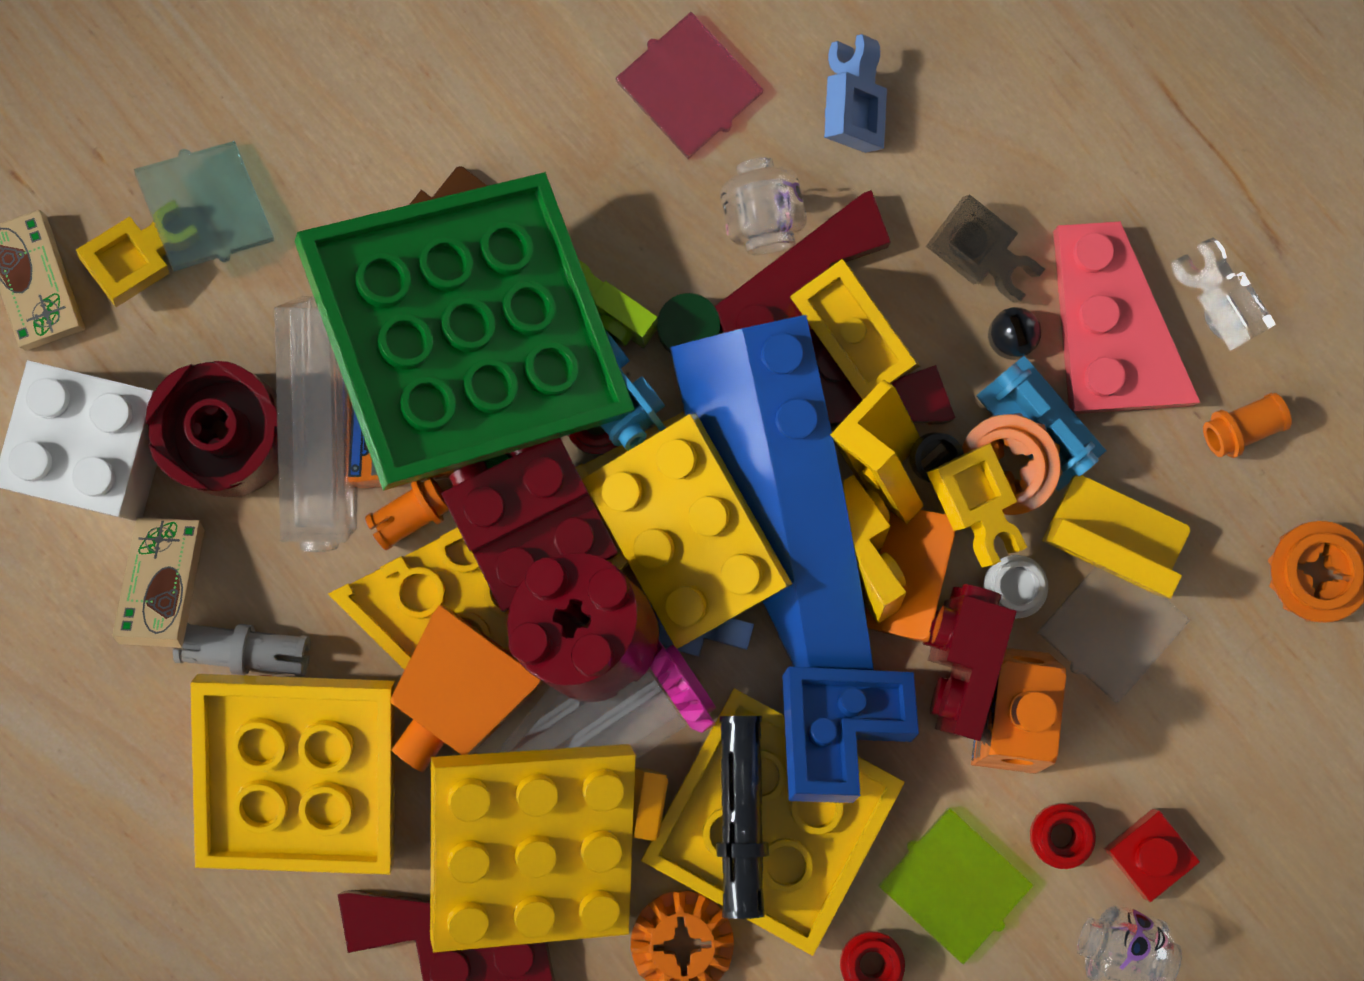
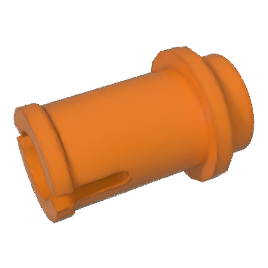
(1233, 431)
(408, 513)

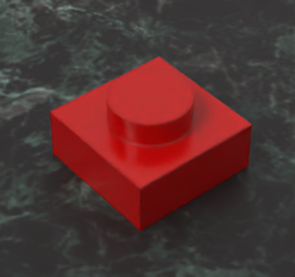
(1152, 855)

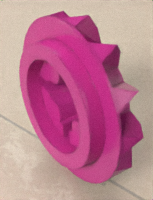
(683, 688)

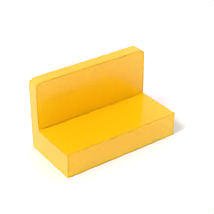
(854, 329)
(875, 443)
(1118, 535)

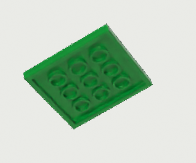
(463, 328)

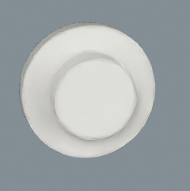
(1020, 583)

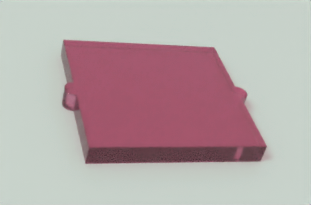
(689, 85)

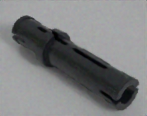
(742, 837)

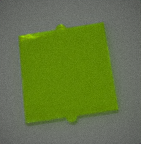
(955, 885)

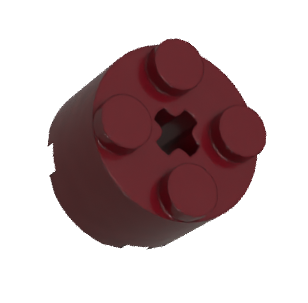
(188, 448)
(577, 660)

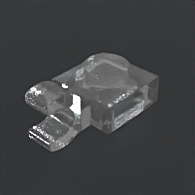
(1229, 300)

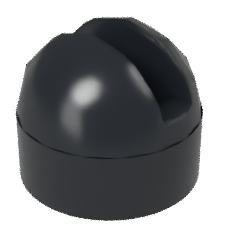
(1003, 335)
(927, 444)

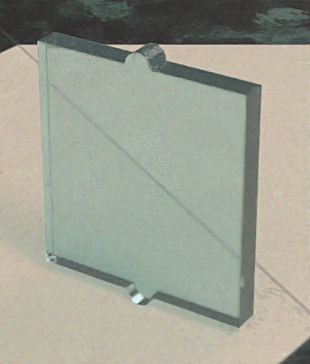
(204, 205)

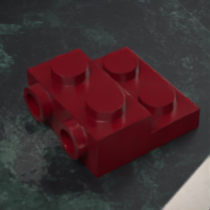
(525, 513)
(972, 640)

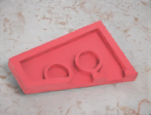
(1112, 327)

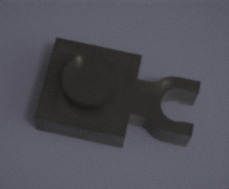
(977, 244)

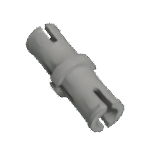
(244, 650)

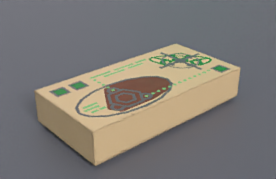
(35, 283)
(158, 582)

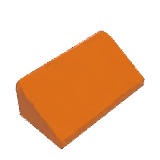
(923, 556)

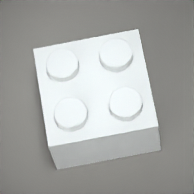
(79, 442)

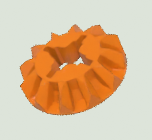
(1027, 437)
(1342, 554)
(658, 924)

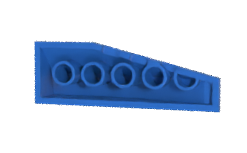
(772, 429)

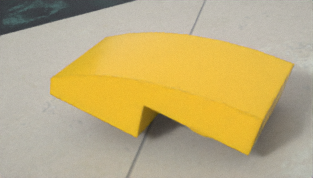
(879, 574)

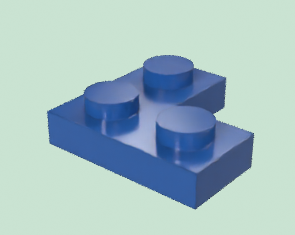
(826, 717)

